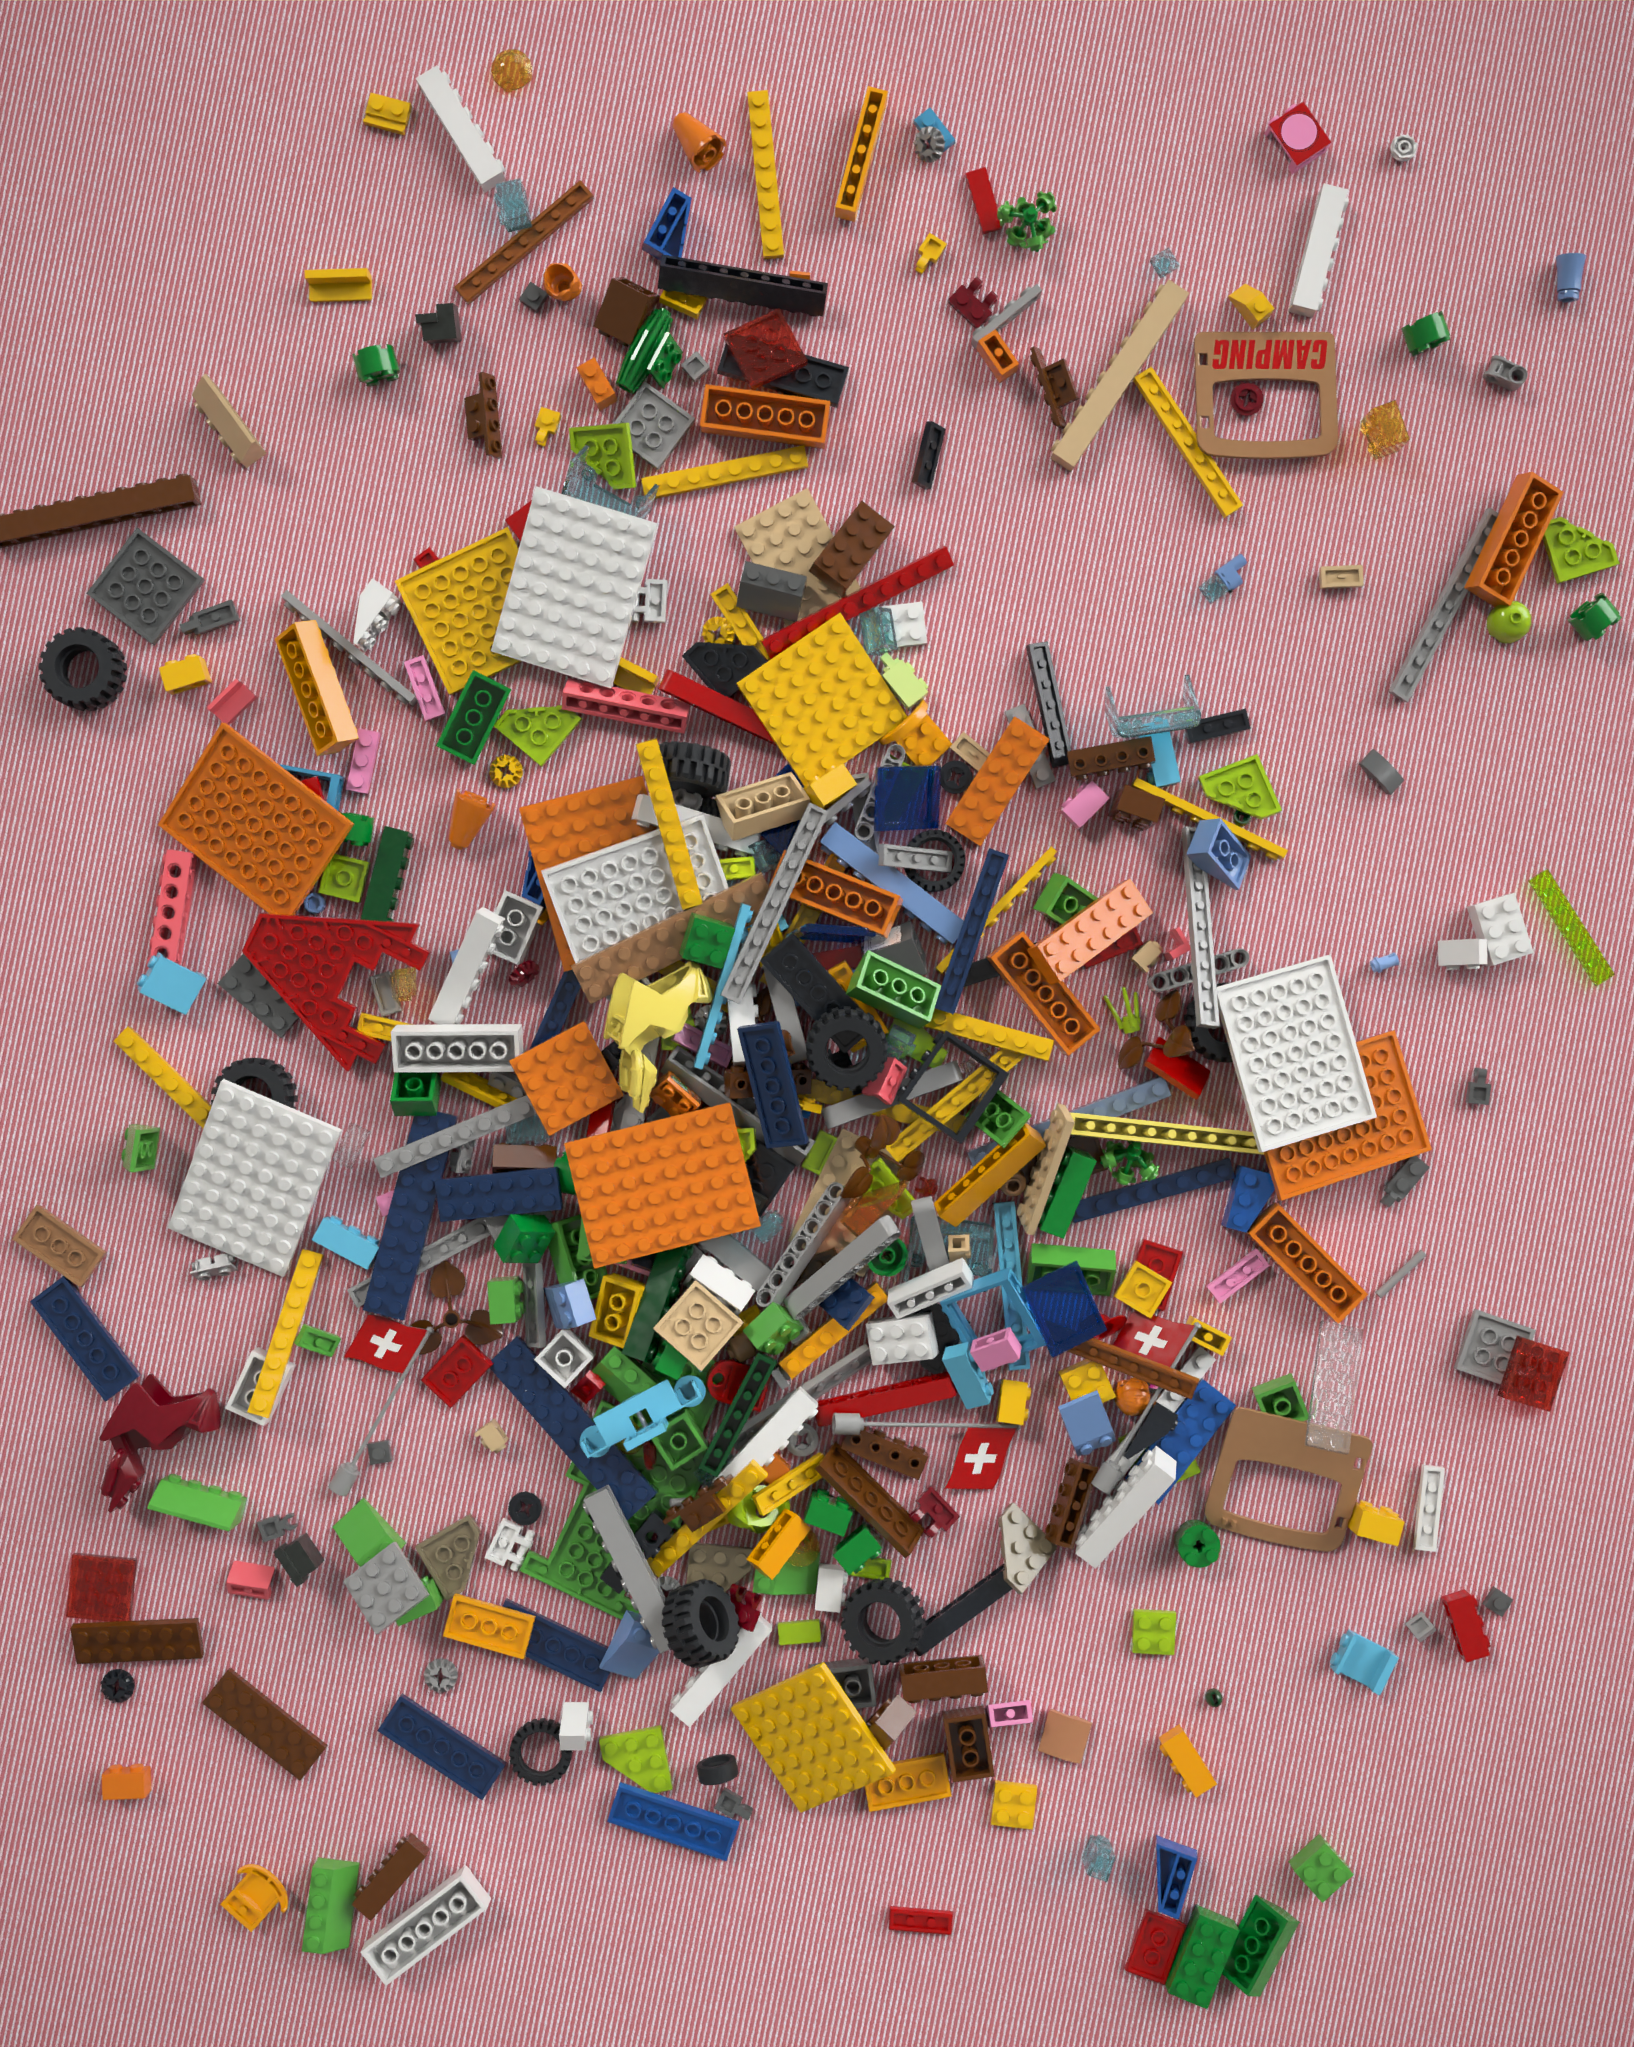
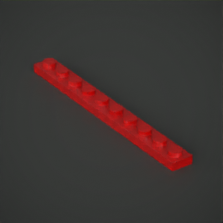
(862, 599)

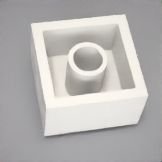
(565, 1357)

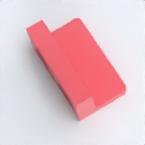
(232, 702)
(1181, 942)
(888, 1081)
(250, 1580)

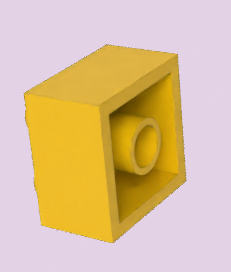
(830, 787)
(1086, 1378)
(1376, 1523)

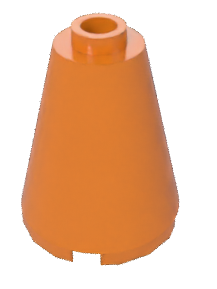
(698, 141)
(468, 817)

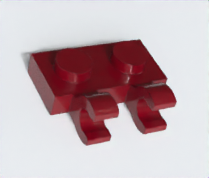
(969, 306)
(937, 1508)
(746, 1613)

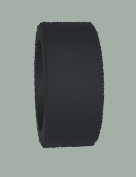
(717, 1769)

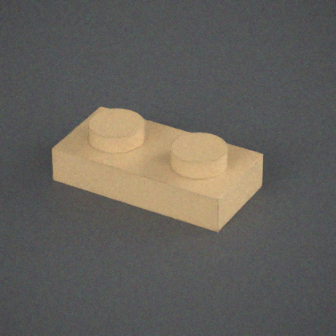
(1341, 576)
(970, 751)

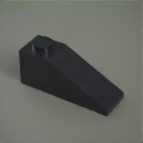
(1154, 1427)

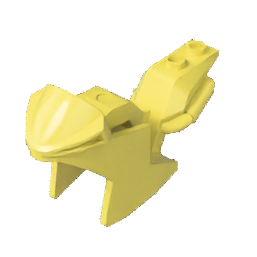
(648, 1012)

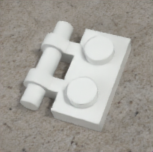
(655, 602)
(504, 1541)

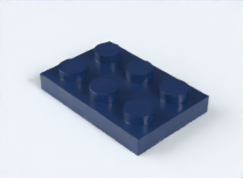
(847, 1303)

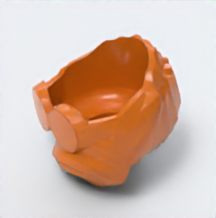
(561, 282)
(1132, 1396)

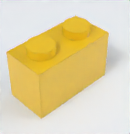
(185, 674)
(1210, 1336)
(1013, 1402)

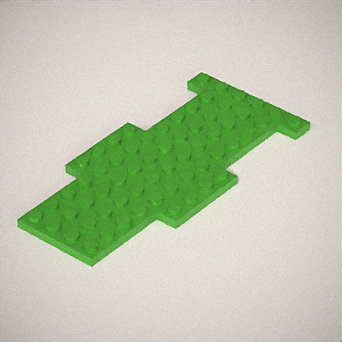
(579, 1552)

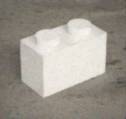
(1462, 952)
(829, 1588)
(575, 1726)

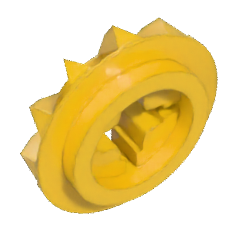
(726, 630)
(509, 780)

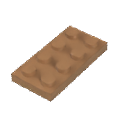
(59, 1245)

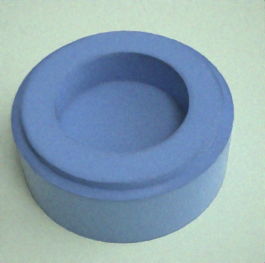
(314, 903)

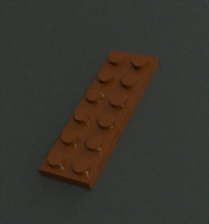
(869, 1499)
(137, 1640)
(264, 1724)

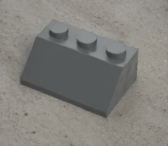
(771, 591)

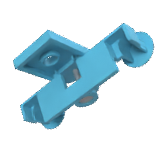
(658, 1400)

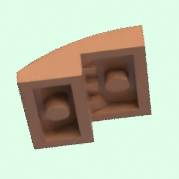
(1065, 1736)

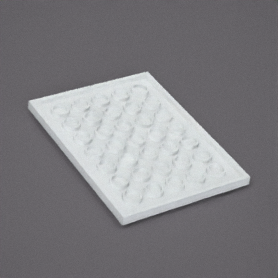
(574, 587)
(627, 887)
(1294, 1053)
(254, 1178)

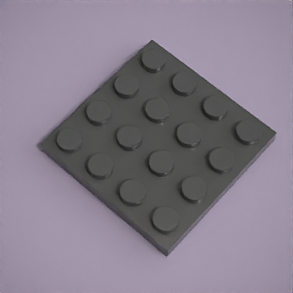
(145, 586)
(258, 996)

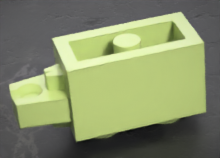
(903, 682)

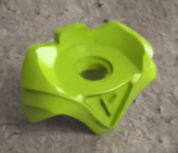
(745, 1516)

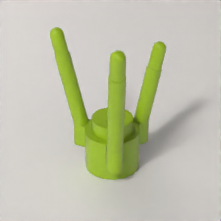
(1130, 1022)

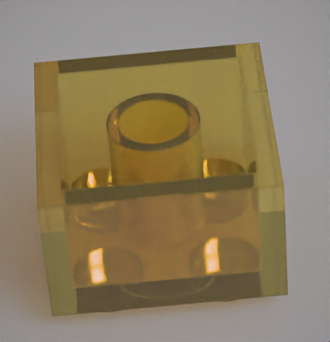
(1384, 430)

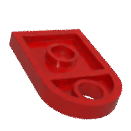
(733, 1375)

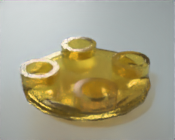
(511, 70)

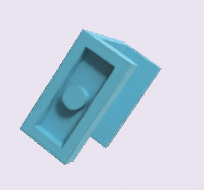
(170, 983)
(1364, 1661)

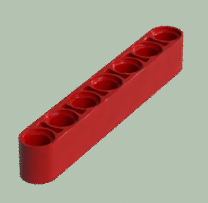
(713, 704)
(887, 1397)

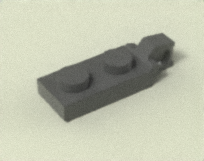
(211, 618)
(1404, 1180)

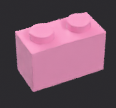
(1084, 805)
(996, 1349)
(1009, 1714)

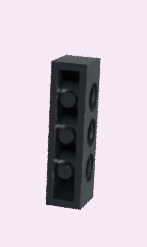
(650, 1547)

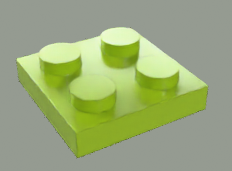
(345, 878)
(1153, 1632)

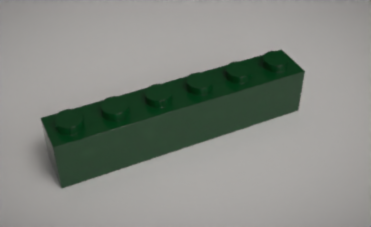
(387, 875)
(656, 1302)
(737, 1414)

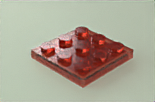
(765, 349)
(1533, 1373)
(101, 1587)

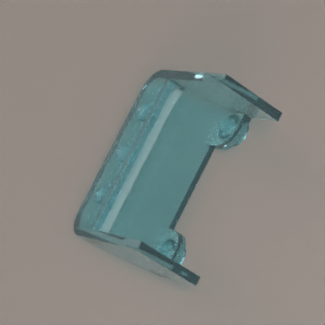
(581, 484)
(1154, 722)
(981, 1245)

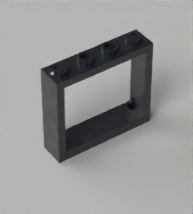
(981, 1104)

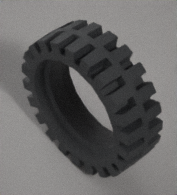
(959, 860)
(517, 1761)

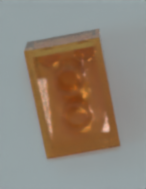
(870, 1206)

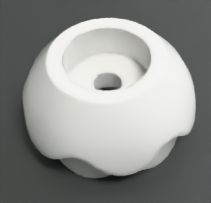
(1405, 142)

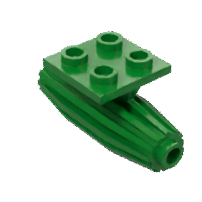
(650, 353)

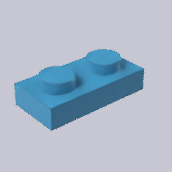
(929, 118)

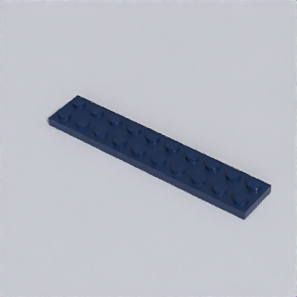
(407, 1225)
(565, 1422)

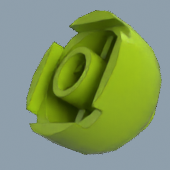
(1509, 622)

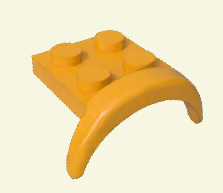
(919, 737)
(255, 1896)

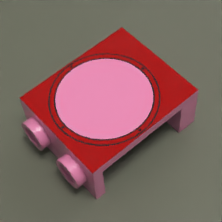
(1299, 135)

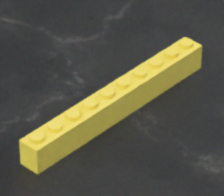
(1164, 1133)

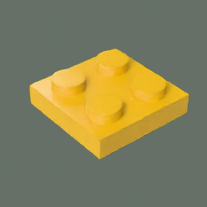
(1142, 1289)
(1013, 1804)

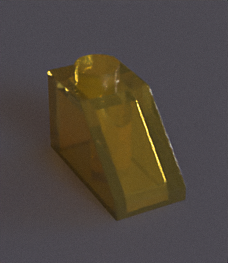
(403, 984)

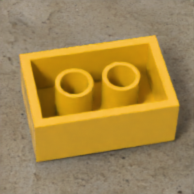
(616, 1308)

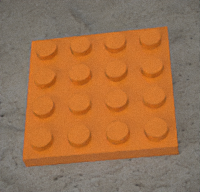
(566, 1078)

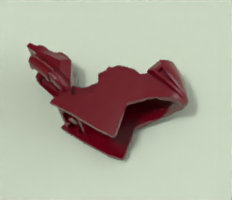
(152, 1419)

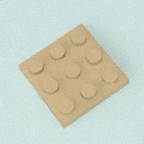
(698, 1325)

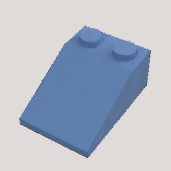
(1219, 852)
(569, 1304)
(1087, 1423)
(630, 1648)

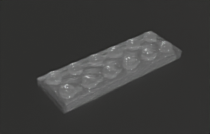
(1334, 1387)

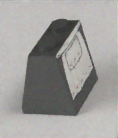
(900, 947)

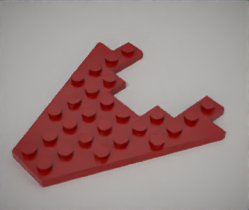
(311, 961)

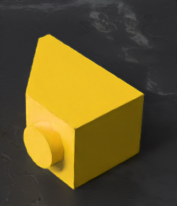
(1251, 305)

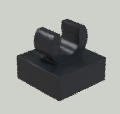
(840, 1058)

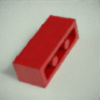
(1466, 1625)

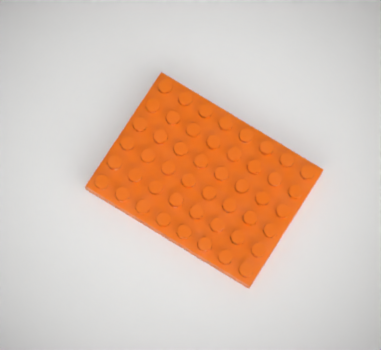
(255, 823)
(576, 827)
(1364, 1146)
(662, 1185)

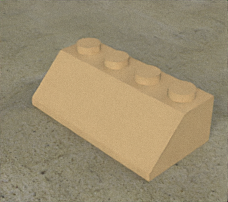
(227, 422)
(762, 806)

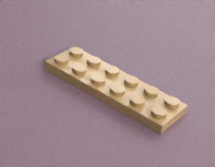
(1046, 1168)

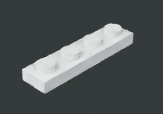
(1428, 1508)

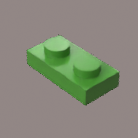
(317, 1340)

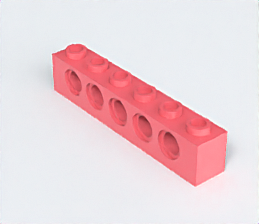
(626, 705)
(180, 904)

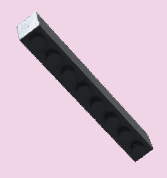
(742, 285)

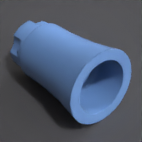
(1569, 276)

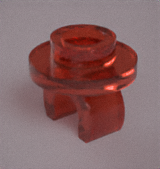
(930, 1187)

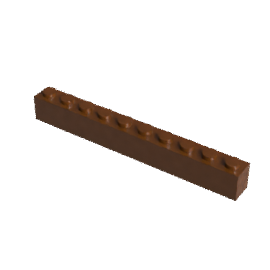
(98, 510)

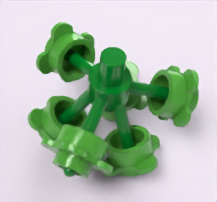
(1028, 215)
(1136, 1158)

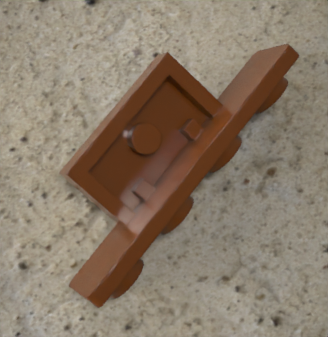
(1056, 383)
(483, 416)
(702, 1508)

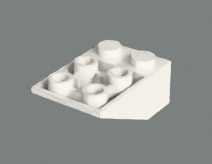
(374, 611)

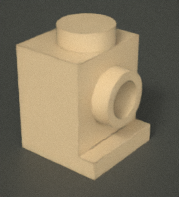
(1146, 955)
(959, 1247)
(492, 1436)

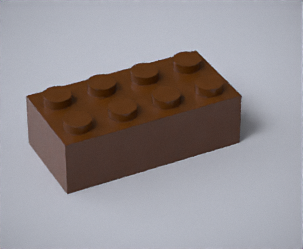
(851, 548)
(943, 1678)

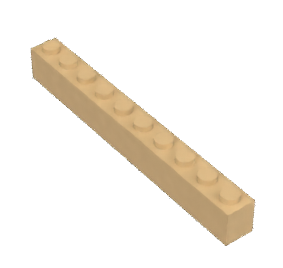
(1119, 375)

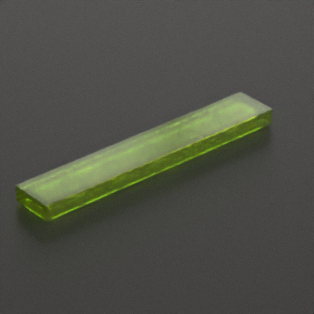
(1571, 927)

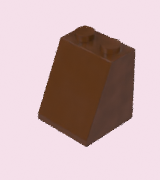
(624, 310)

